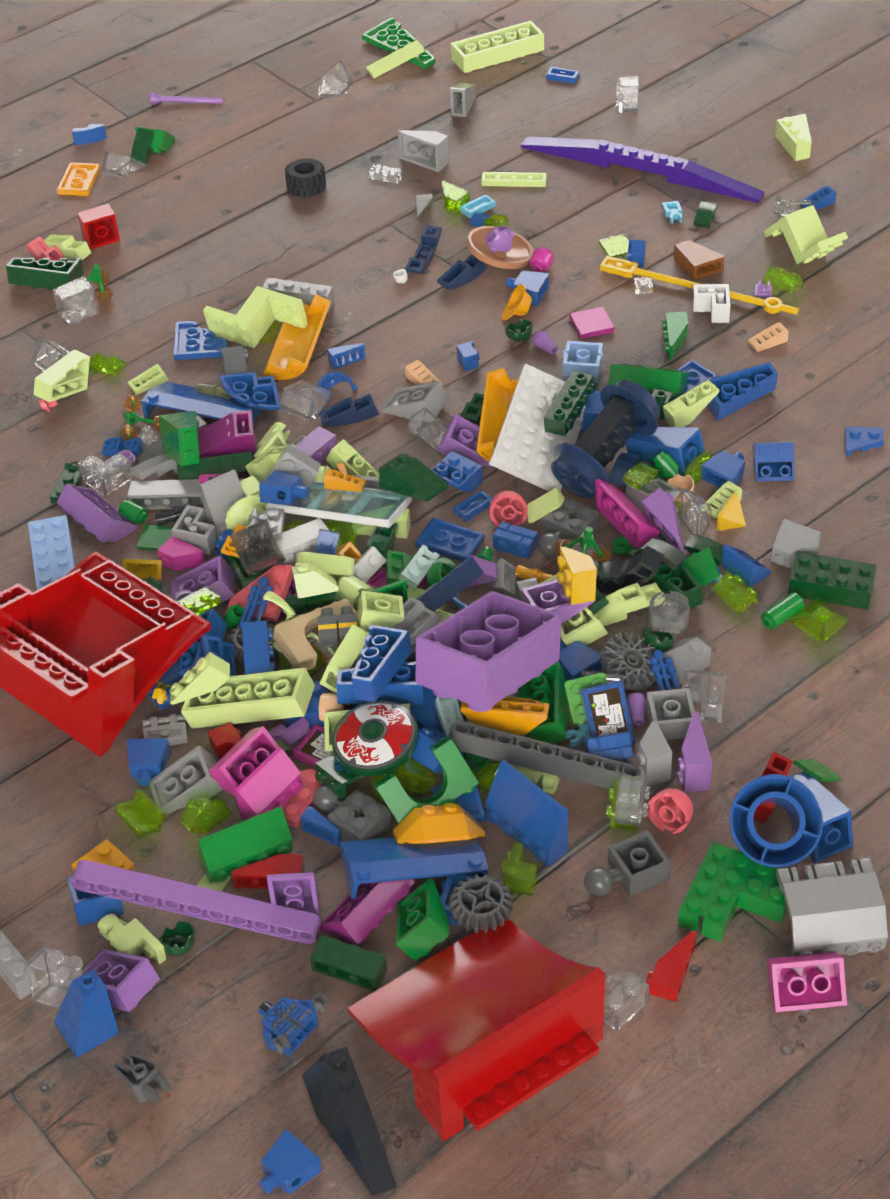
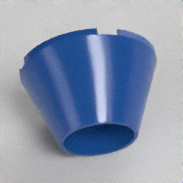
(799, 804)

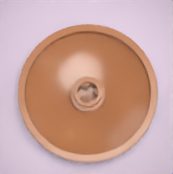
(514, 259)

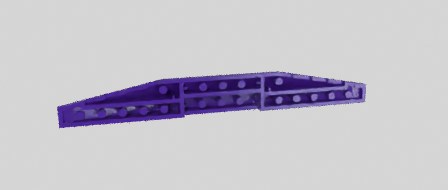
(676, 168)

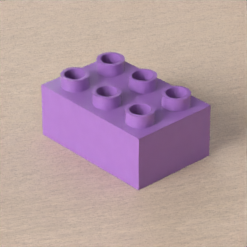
(487, 650)

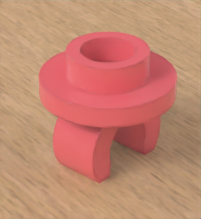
(45, 405)

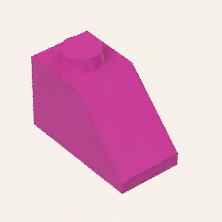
(180, 555)

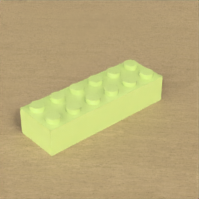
(497, 46)
(252, 699)

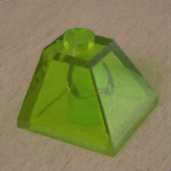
(819, 620)

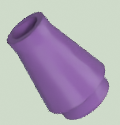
(544, 342)
(637, 708)

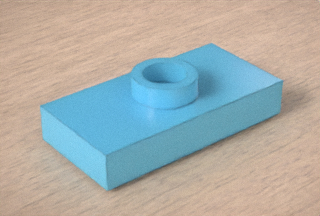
(478, 205)

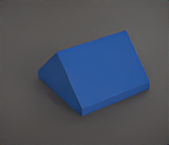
(745, 566)

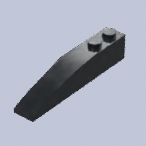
(348, 1118)

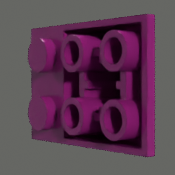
(228, 435)

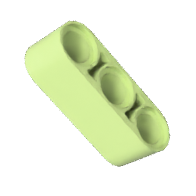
(333, 565)

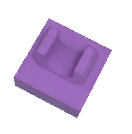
(763, 291)

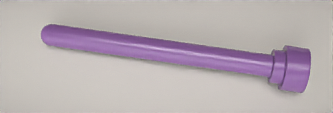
(156, 98)

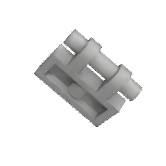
(275, 517)
(168, 727)

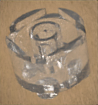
(669, 613)

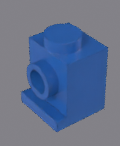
(636, 251)
(467, 356)

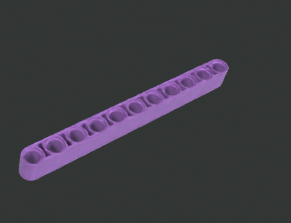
(196, 901)

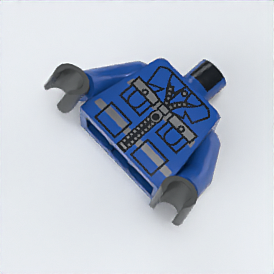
(290, 1022)

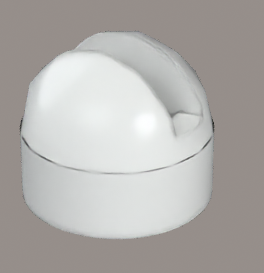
(400, 276)

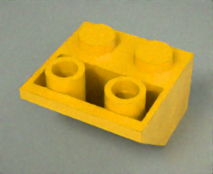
(577, 576)

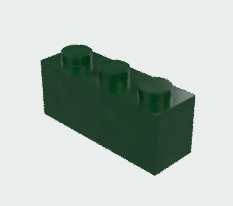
(348, 963)

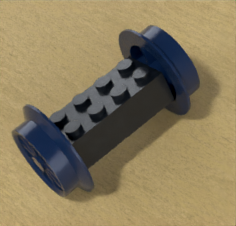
(626, 412)

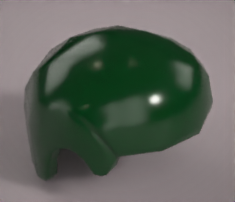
(519, 331)
(660, 640)
(179, 939)

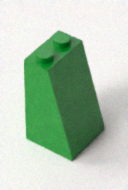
(180, 437)

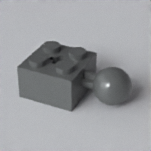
(567, 523)
(356, 817)
(634, 862)

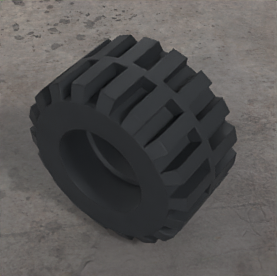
(305, 177)

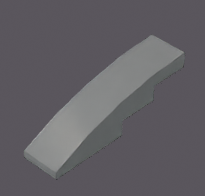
(157, 465)

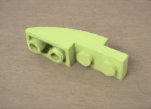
(626, 601)

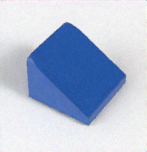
(478, 219)

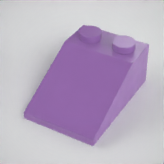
(461, 438)
(663, 513)
(213, 574)
(551, 598)
(695, 759)
(295, 891)
(125, 977)

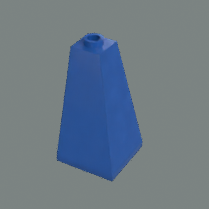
(680, 442)
(837, 820)
(86, 1014)

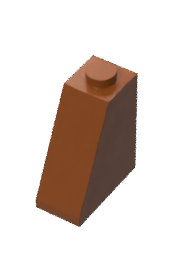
(697, 259)

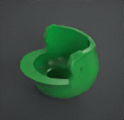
(438, 570)

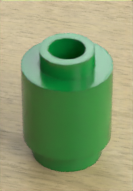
(667, 463)
(133, 512)

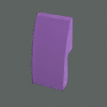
(291, 734)

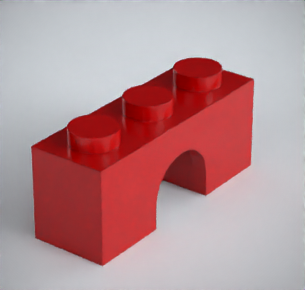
(224, 738)
(775, 765)

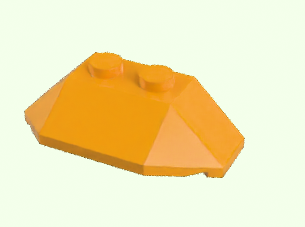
(510, 715)
(437, 824)

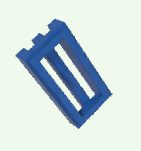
(563, 75)
(475, 506)

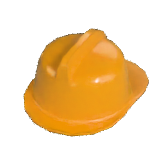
(518, 303)

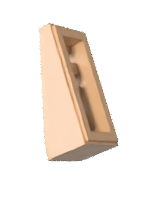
(774, 334)
(418, 368)

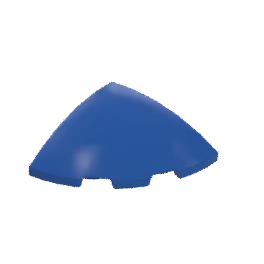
(252, 390)

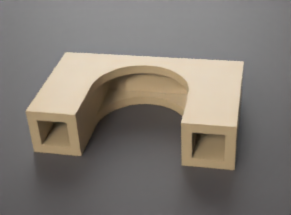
(292, 640)

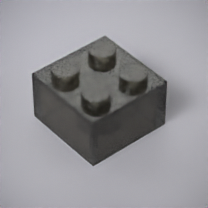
(258, 547)

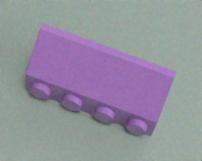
(94, 513)

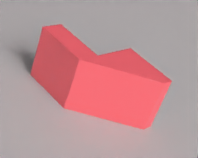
(40, 250)

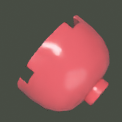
(509, 508)
(671, 810)

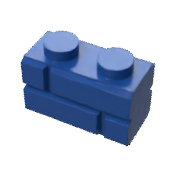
(515, 540)
(610, 746)

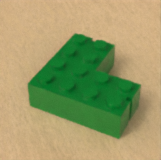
(726, 883)

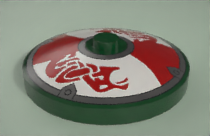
(375, 738)

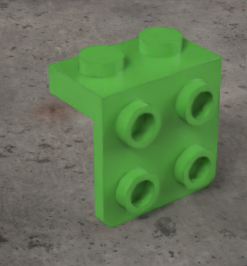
(573, 695)

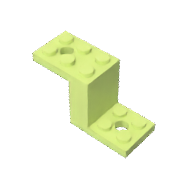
(805, 235)
(256, 317)

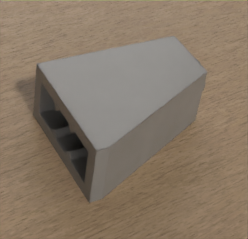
(462, 98)

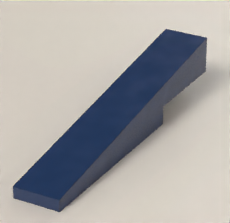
(451, 584)

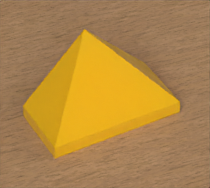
(731, 515)
(143, 568)

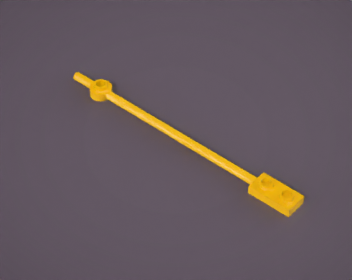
(628, 269)

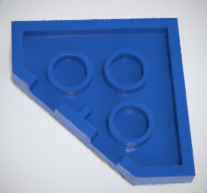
(195, 342)

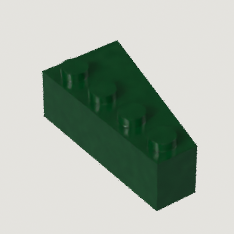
(43, 272)
(676, 580)

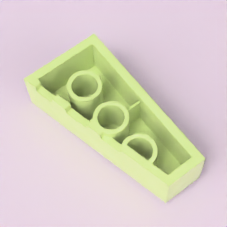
(581, 627)

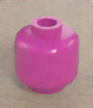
(541, 260)

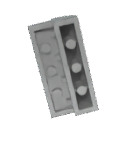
(416, 619)

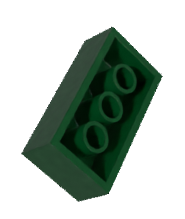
(832, 580)

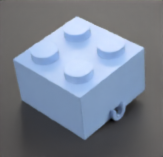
(583, 358)

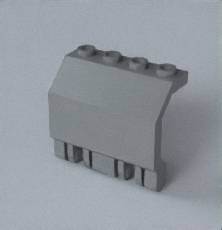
(834, 908)

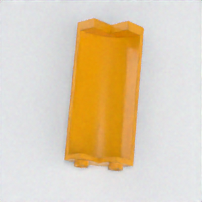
(296, 344)
(496, 401)

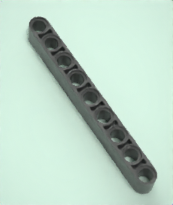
(539, 755)

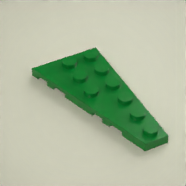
(392, 37)

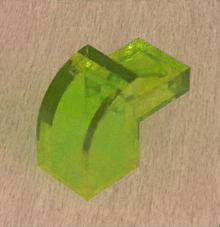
(518, 875)

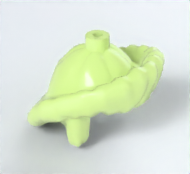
(242, 509)

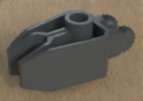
(142, 1078)

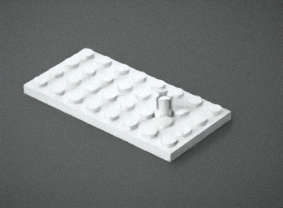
(523, 444)

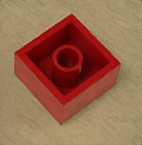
(98, 226)

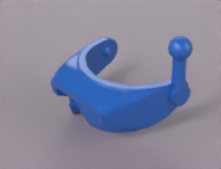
(333, 378)

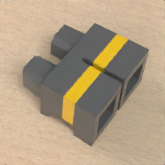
(329, 623)

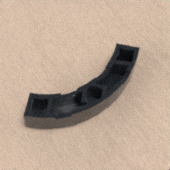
(620, 574)

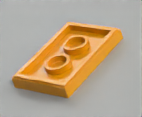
(79, 179)

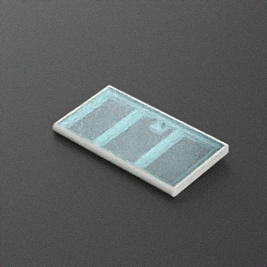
(365, 507)

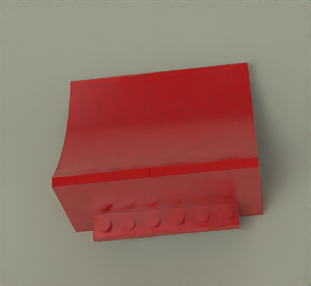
(91, 647)
(486, 1024)

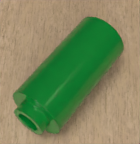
(782, 611)

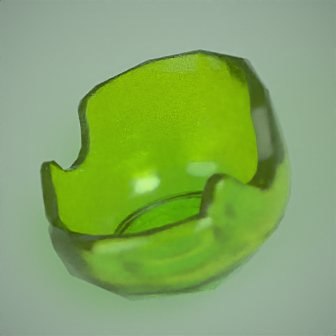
(496, 220)

